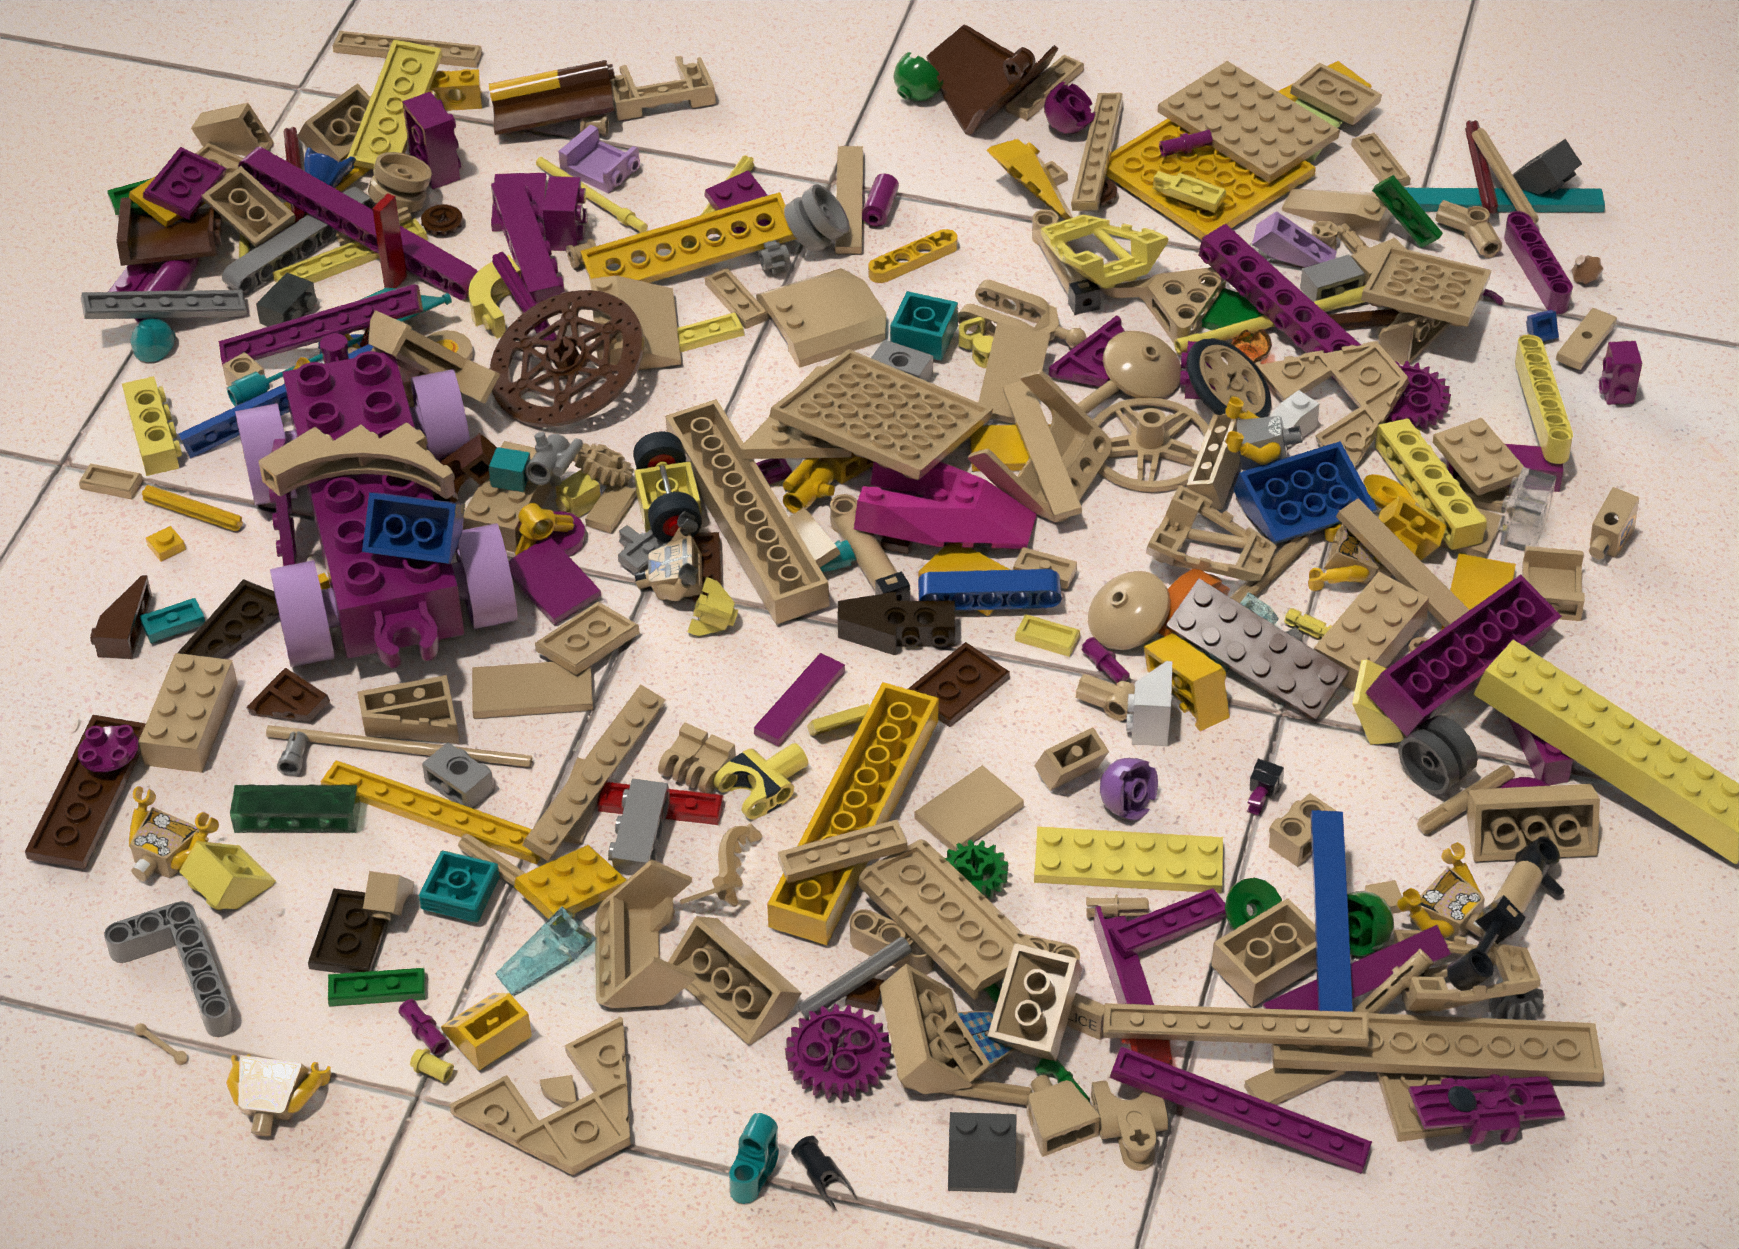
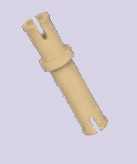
(1395, 983)

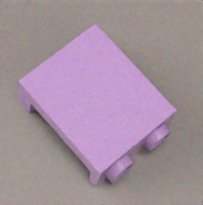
(597, 161)

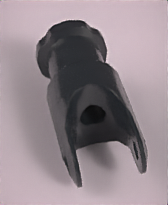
(820, 1168)

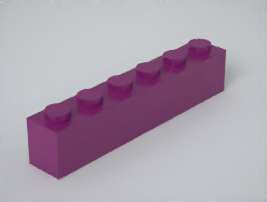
(526, 239)

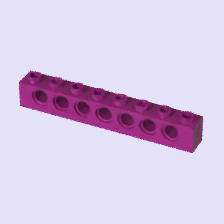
(1272, 292)

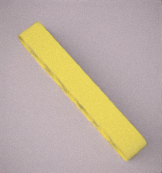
(1543, 399)

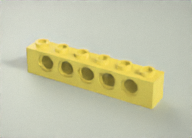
(1430, 483)

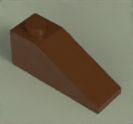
(120, 623)

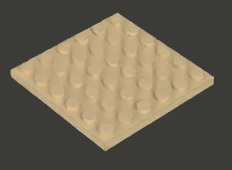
(881, 414)

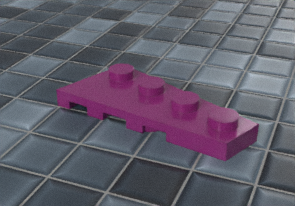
(282, 521)

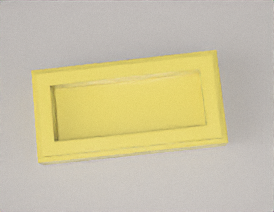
(1047, 635)
(837, 720)

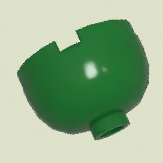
(916, 78)
(1369, 922)

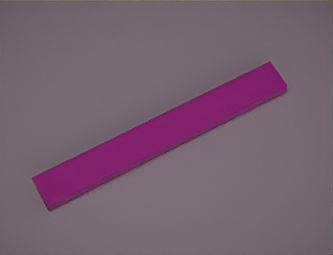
(313, 327)
(1241, 1110)

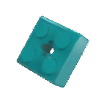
(459, 886)

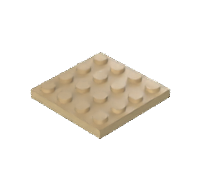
(1426, 286)

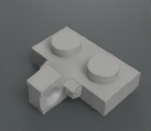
(637, 548)

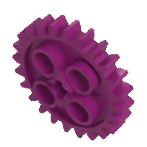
(1423, 399)
(813, 1040)

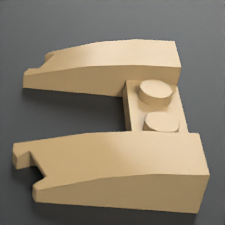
(694, 86)

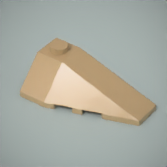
(1359, 210)

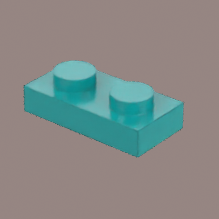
(172, 620)

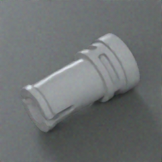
(292, 758)

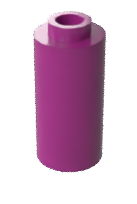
(880, 199)

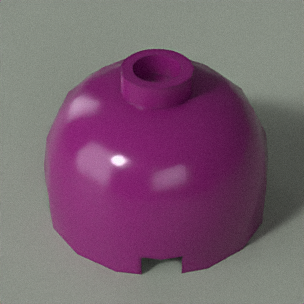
(1068, 108)

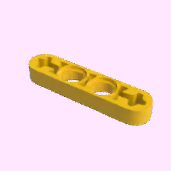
(887, 268)

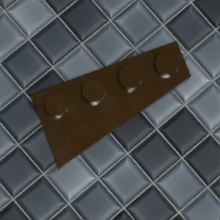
(234, 621)

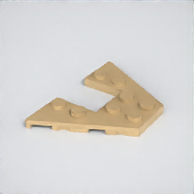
(1364, 374)
(577, 1133)

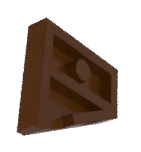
(289, 699)

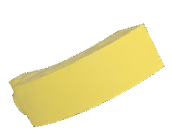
(484, 292)

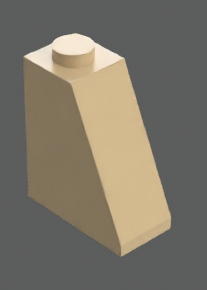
(232, 129)

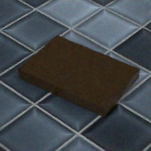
(347, 936)

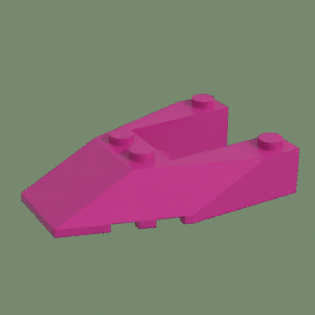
(952, 509)

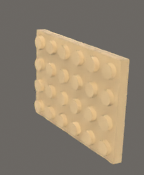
(1249, 121)

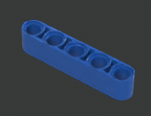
(992, 589)

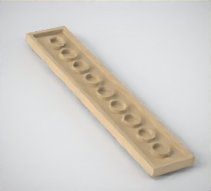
(1459, 1048)

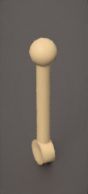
(180, 1057)

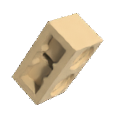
(1292, 833)

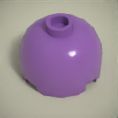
(1128, 787)

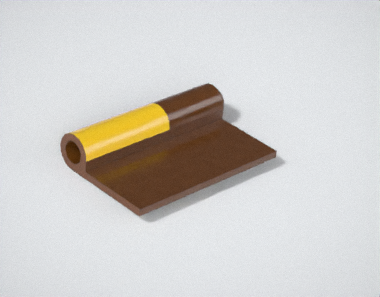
(552, 97)

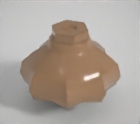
(1586, 269)

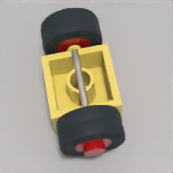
(664, 484)

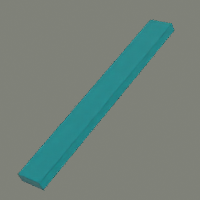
(1559, 201)

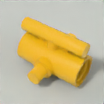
(808, 483)

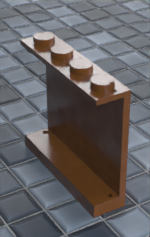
(147, 241)

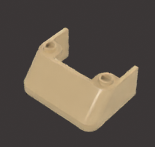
(629, 940)

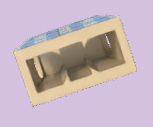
(969, 1043)

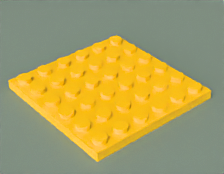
(1246, 193)

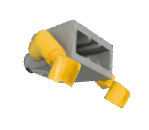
(1257, 438)

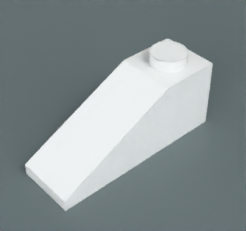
(1298, 411)

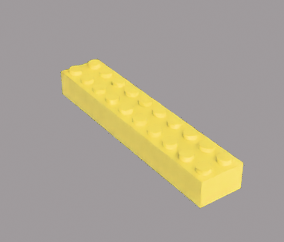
(1615, 746)

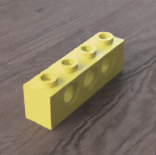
(151, 426)

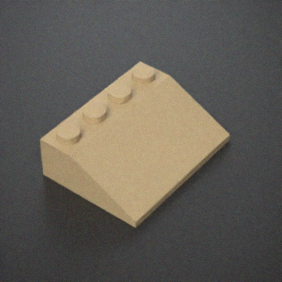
(656, 313)

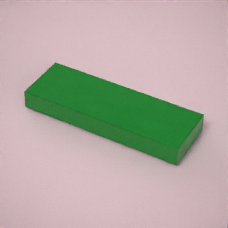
(1407, 211)
(376, 987)

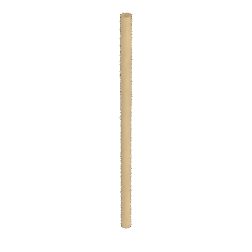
(397, 745)

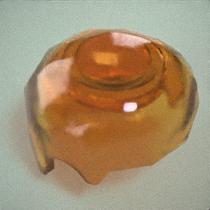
(1254, 344)

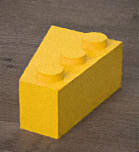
(1195, 679)

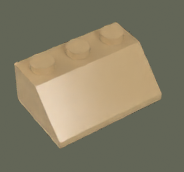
(336, 125)
(249, 207)
(1035, 1001)

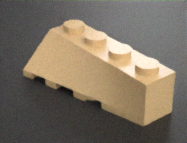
(1409, 336)

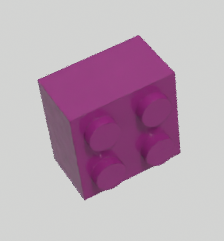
(564, 212)

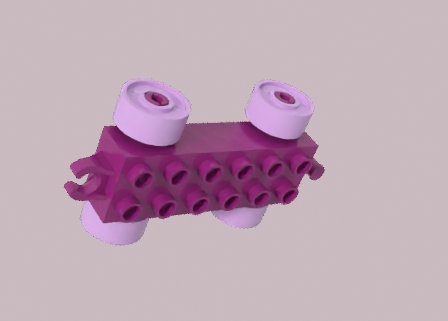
(374, 597)

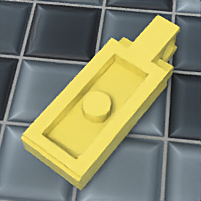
(1190, 190)

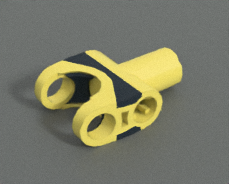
(762, 777)

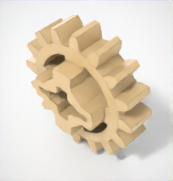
(603, 465)

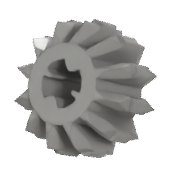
(1519, 1006)

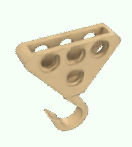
(1174, 296)

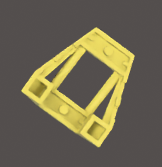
(1145, 249)

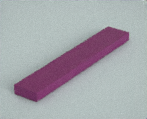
(1369, 971)

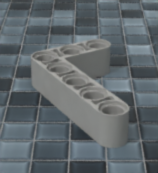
(176, 927)

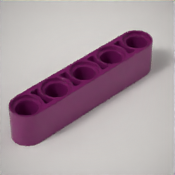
(1538, 262)

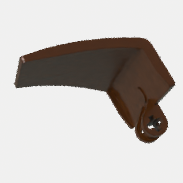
(982, 75)

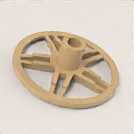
(1150, 441)

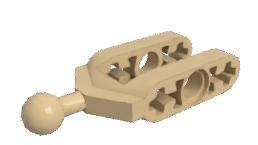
(1027, 307)

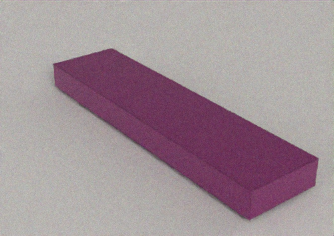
(799, 699)
(1168, 923)

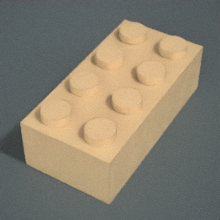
(503, 506)
(1374, 626)
(188, 713)

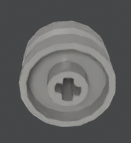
(816, 218)

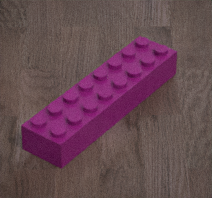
(1460, 653)

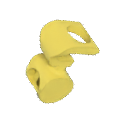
(976, 341)

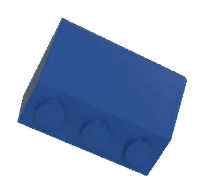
(412, 527)

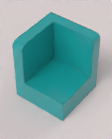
(508, 469)

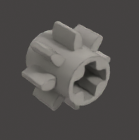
(774, 257)

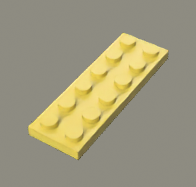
(405, 74)
(1128, 859)

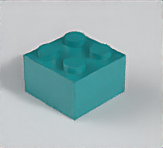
(925, 324)

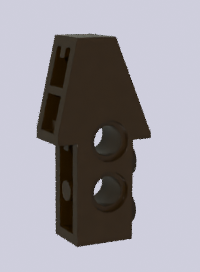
(887, 623)

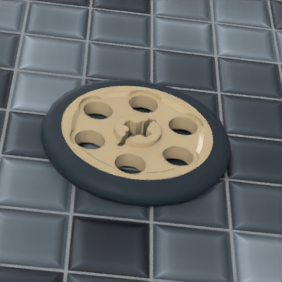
(1219, 376)

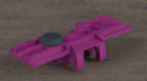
(1455, 1104)

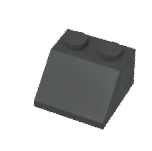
(1548, 169)
(982, 1152)

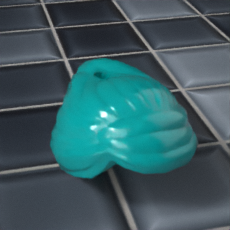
(152, 340)

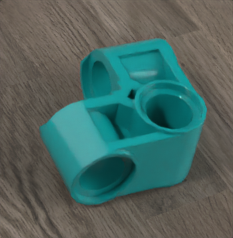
(755, 1158)

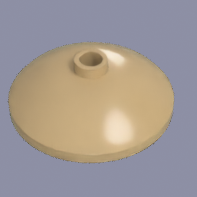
(1142, 365)
(1129, 610)

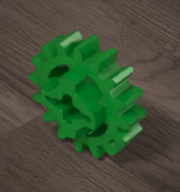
(980, 866)

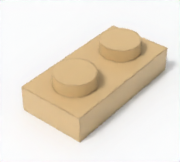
(1035, 559)

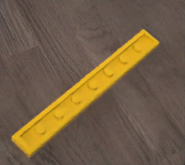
(433, 810)

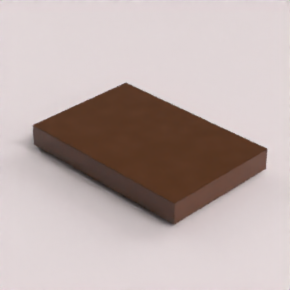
(961, 682)

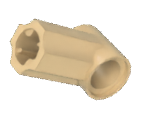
(1106, 695)

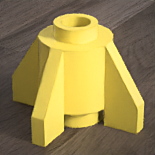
(714, 610)

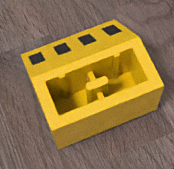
(489, 1029)

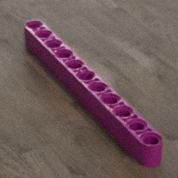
(356, 220)

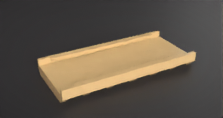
(944, 915)

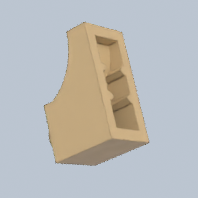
(386, 894)

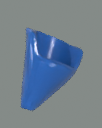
(327, 168)

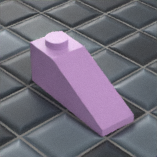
(1289, 242)

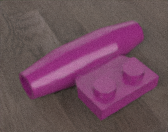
(171, 276)

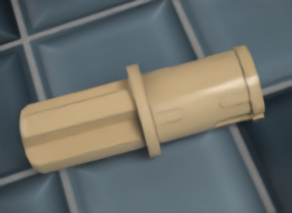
(1118, 906)

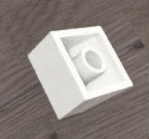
(1151, 707)

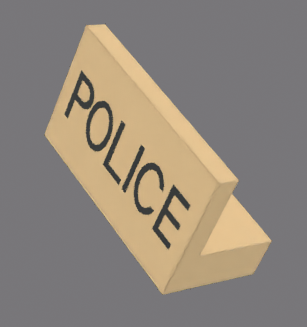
(1087, 1016)

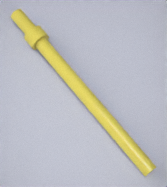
(623, 215)

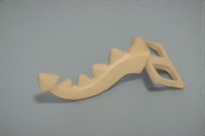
(728, 863)

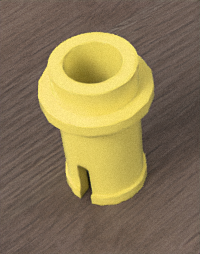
(431, 1065)

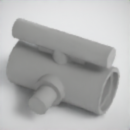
(551, 458)

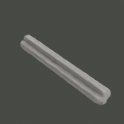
(855, 977)

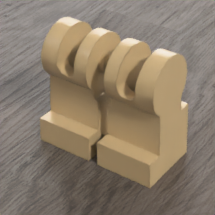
(696, 758)

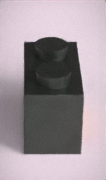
(286, 300)

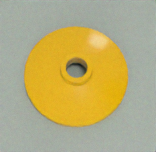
(1385, 490)

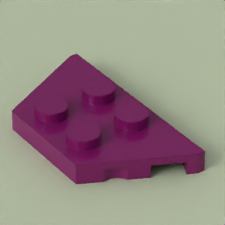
(1085, 361)

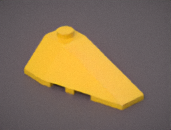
(1029, 170)

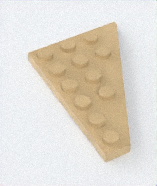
(781, 441)

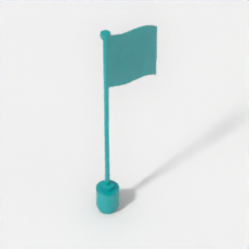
(256, 384)

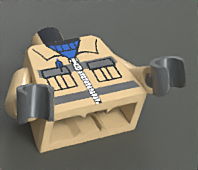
(676, 567)

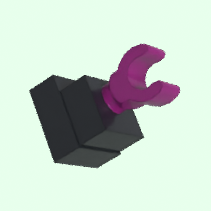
(1264, 781)

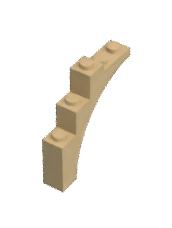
(359, 451)

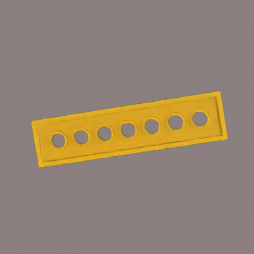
(695, 230)

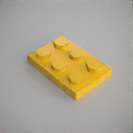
(570, 882)

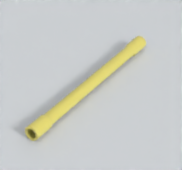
(1347, 298)

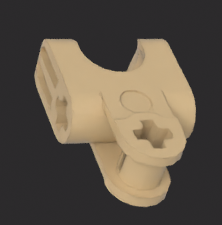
(1131, 1122)

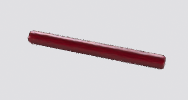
(293, 156)
(1482, 170)

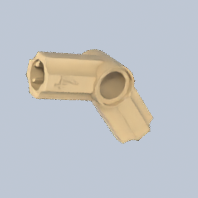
(1473, 223)

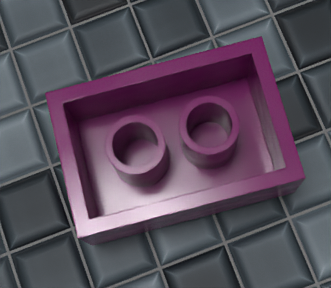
(432, 138)

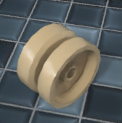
(402, 177)

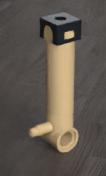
(1082, 293)
(867, 550)

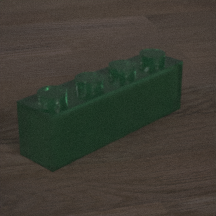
(295, 808)

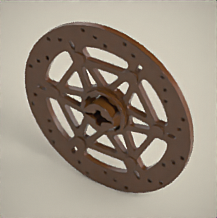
(567, 358)

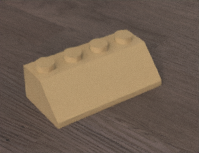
(1511, 818)
(734, 979)
(914, 1013)

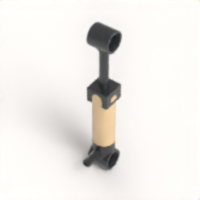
(1506, 911)

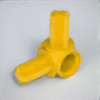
(539, 524)

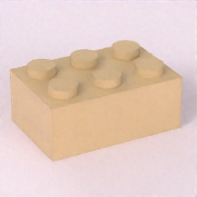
(1267, 952)

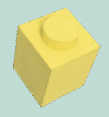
(577, 494)

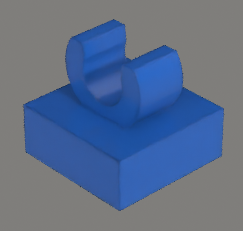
(1543, 325)

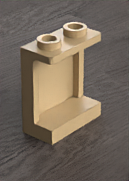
(1557, 578)

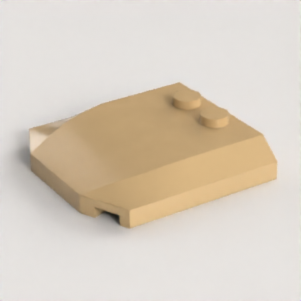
(825, 315)

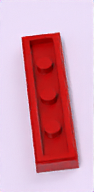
(389, 241)
(683, 806)

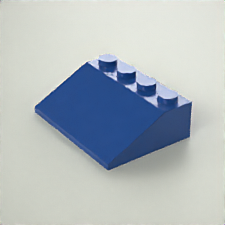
(1301, 492)

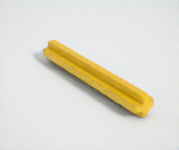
(192, 508)

